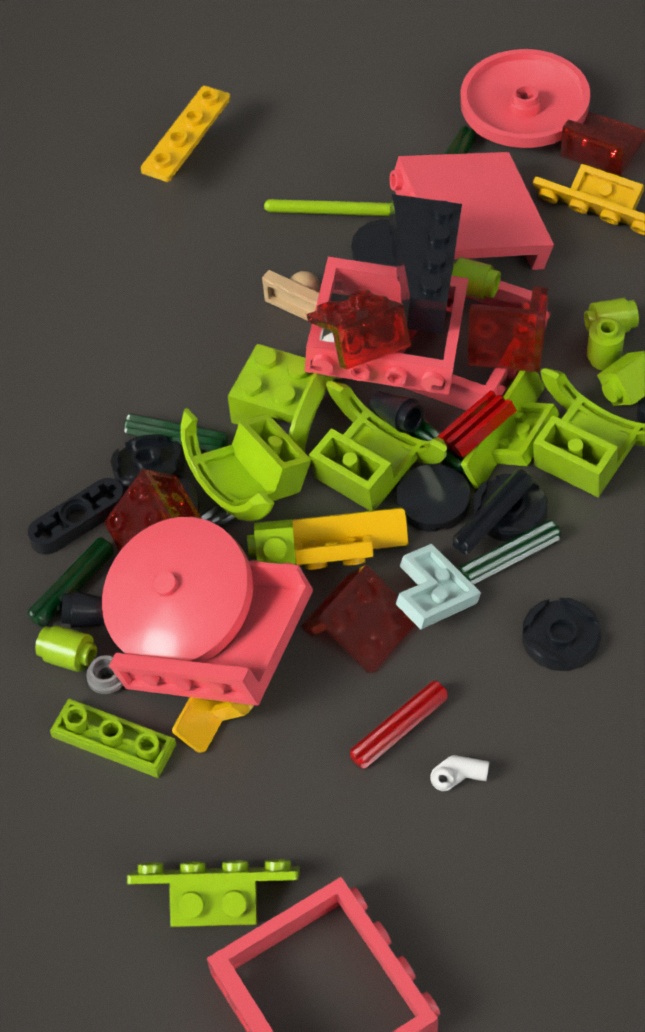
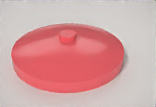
(524, 97)
(178, 591)

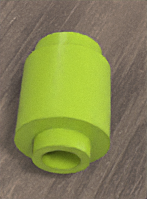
(482, 277)
(618, 309)
(605, 343)
(66, 648)

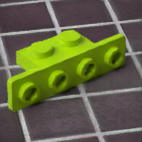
(515, 437)
(213, 894)

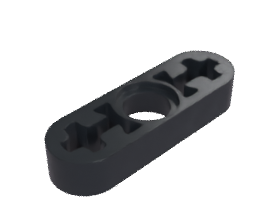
(72, 530)

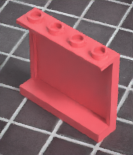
(496, 206)
(247, 662)

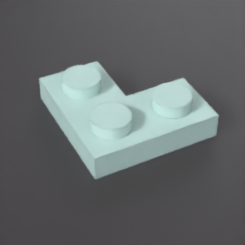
(440, 588)

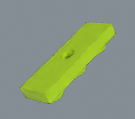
(131, 746)

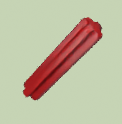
(398, 724)

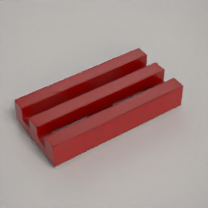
(477, 423)

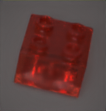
(601, 143)
(363, 327)
(508, 335)
(148, 501)
(362, 618)

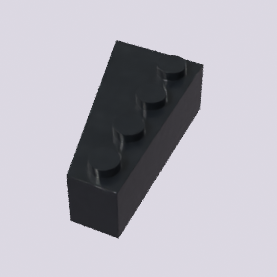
(424, 252)

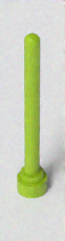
(327, 207)

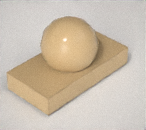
(293, 295)

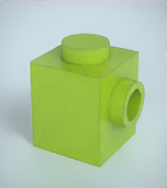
(624, 379)
(272, 542)

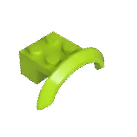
(278, 386)
(586, 442)
(369, 455)
(252, 471)

